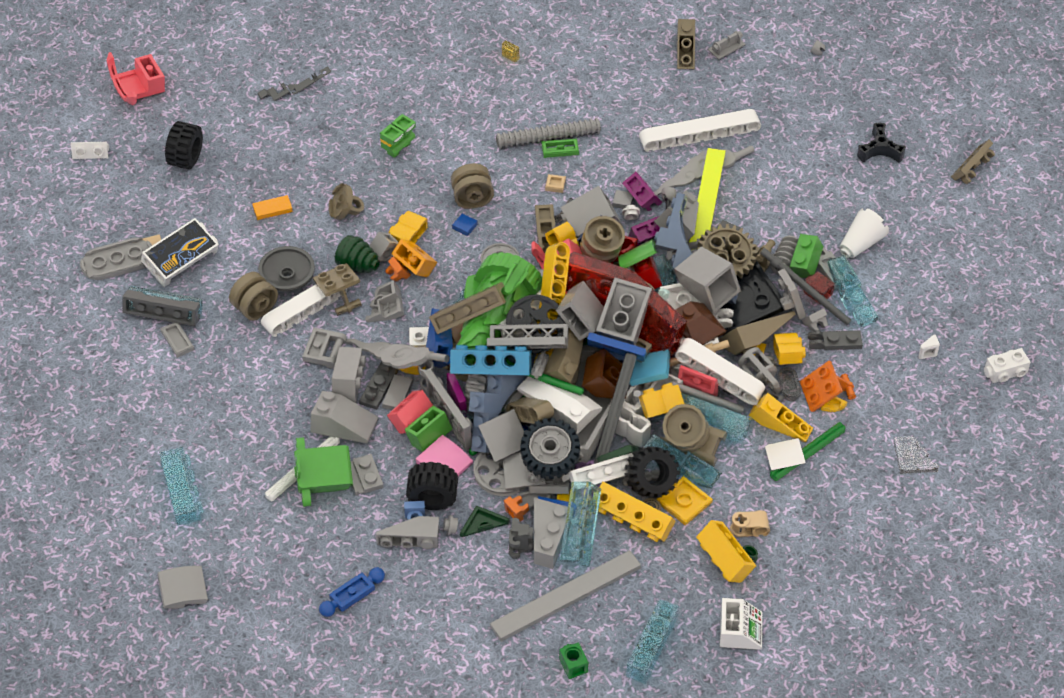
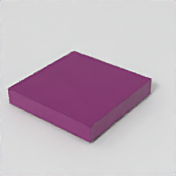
(455, 392)

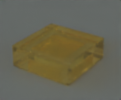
(510, 51)

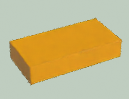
(272, 207)

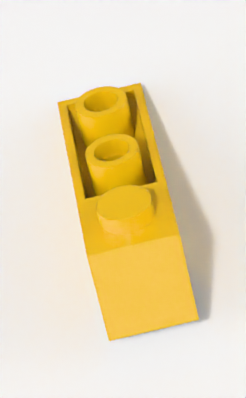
(778, 417)

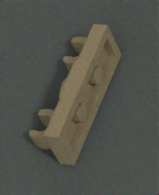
(973, 161)

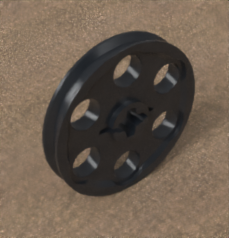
(538, 315)

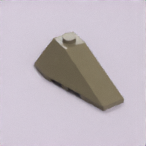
(753, 334)
(565, 362)

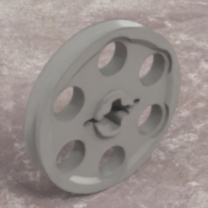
(494, 475)

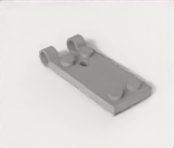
(440, 398)

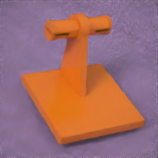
(824, 385)

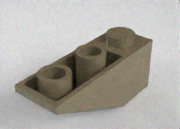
(686, 44)

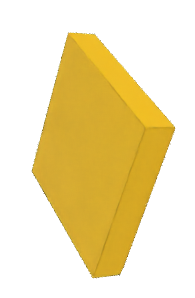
(685, 501)

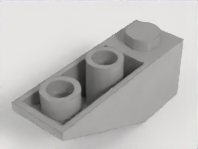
(415, 532)

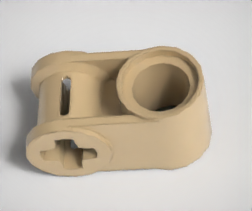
(752, 524)

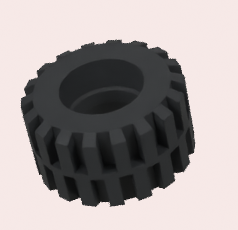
(183, 145)
(667, 472)
(433, 484)

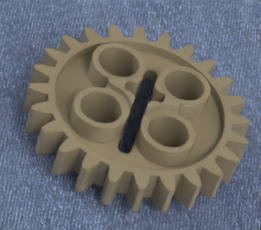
(743, 249)

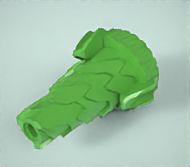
(519, 280)

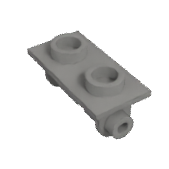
(726, 46)

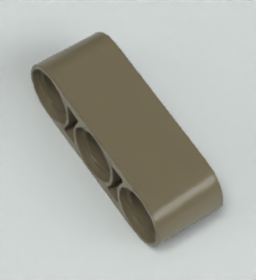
(531, 409)

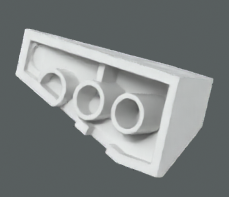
(568, 406)

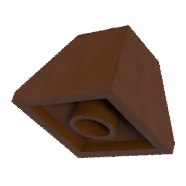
(701, 323)

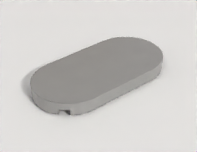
(114, 259)

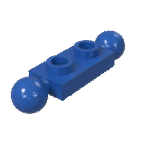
(351, 592)

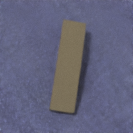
(544, 223)

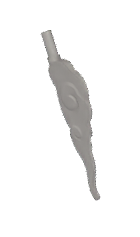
(695, 168)
(399, 355)

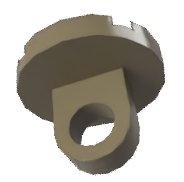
(342, 202)

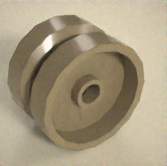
(472, 186)
(602, 239)
(253, 296)
(678, 419)

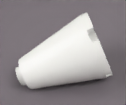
(863, 233)

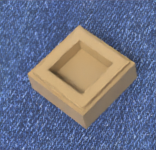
(555, 183)

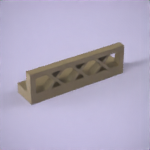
(468, 308)

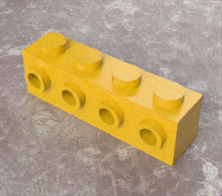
(634, 512)

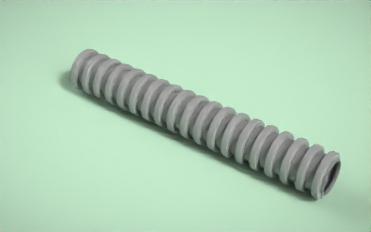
(548, 133)

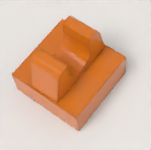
(398, 269)
(513, 509)

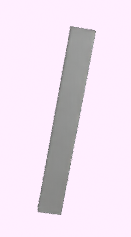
(565, 596)

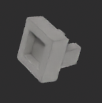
(817, 317)

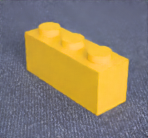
(725, 551)

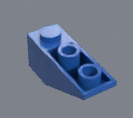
(439, 343)

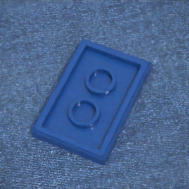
(615, 346)

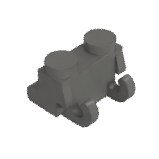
(520, 538)

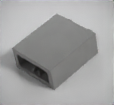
(580, 310)

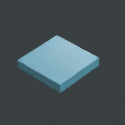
(652, 369)

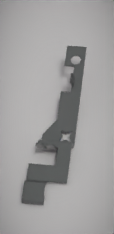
(298, 87)

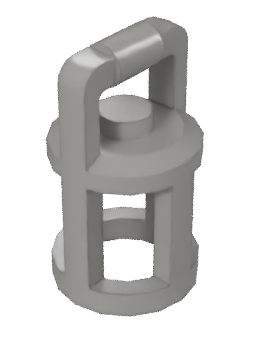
(764, 374)

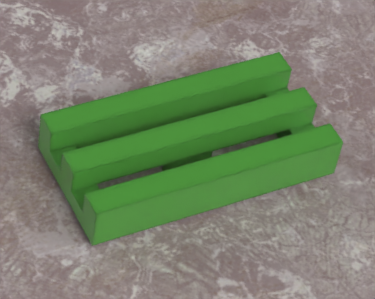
(560, 150)

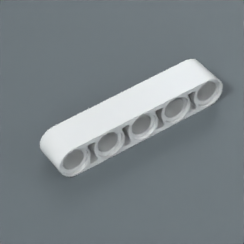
(296, 310)
(728, 375)

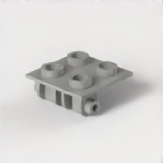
(517, 474)

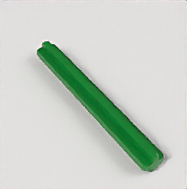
(812, 448)

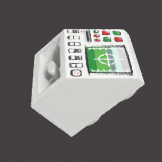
(740, 625)

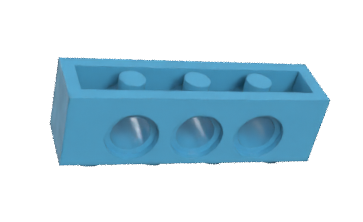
(459, 362)

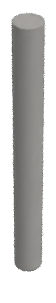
(709, 398)

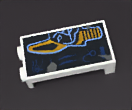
(179, 251)

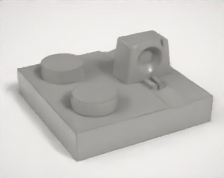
(791, 296)

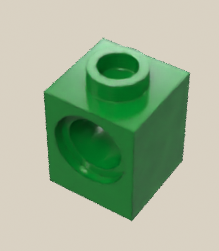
(576, 667)

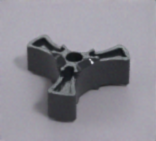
(881, 146)

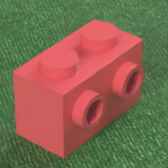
(409, 410)

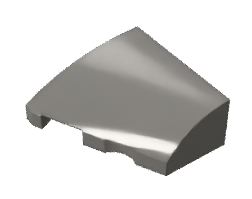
(386, 304)

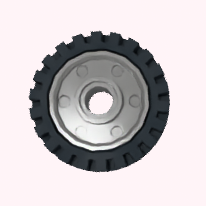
(546, 435)

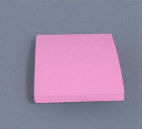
(447, 453)

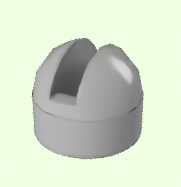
(817, 47)

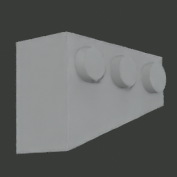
(689, 215)
(348, 372)
(548, 531)

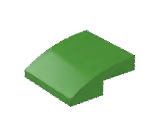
(637, 254)

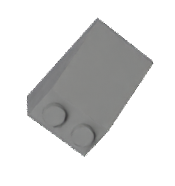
(624, 311)
(342, 418)

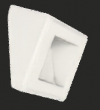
(929, 348)

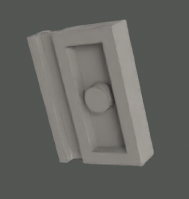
(365, 475)

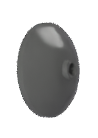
(287, 268)

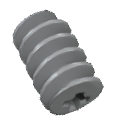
(785, 251)

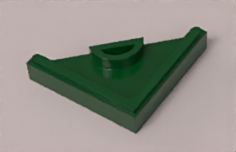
(618, 452)
(482, 520)

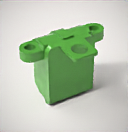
(321, 469)

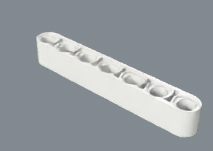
(699, 129)

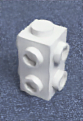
(1007, 365)

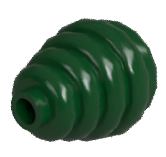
(356, 254)

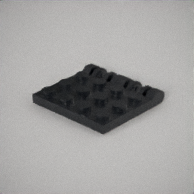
(756, 299)

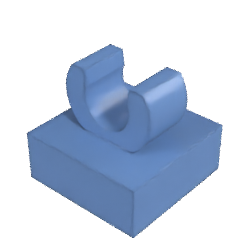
(414, 509)

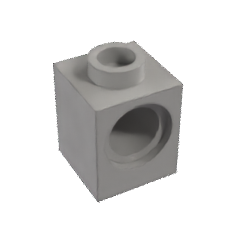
(383, 245)

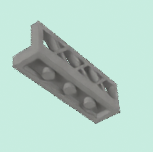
(530, 342)

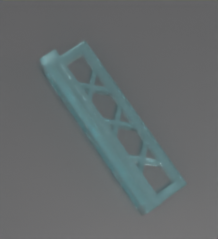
(579, 523)

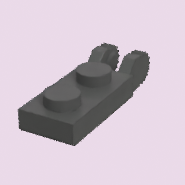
(835, 340)

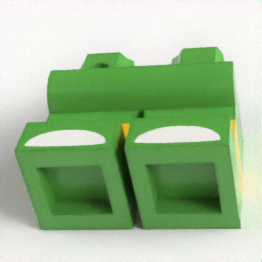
(397, 135)

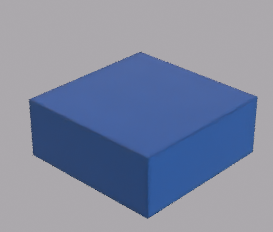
(464, 224)

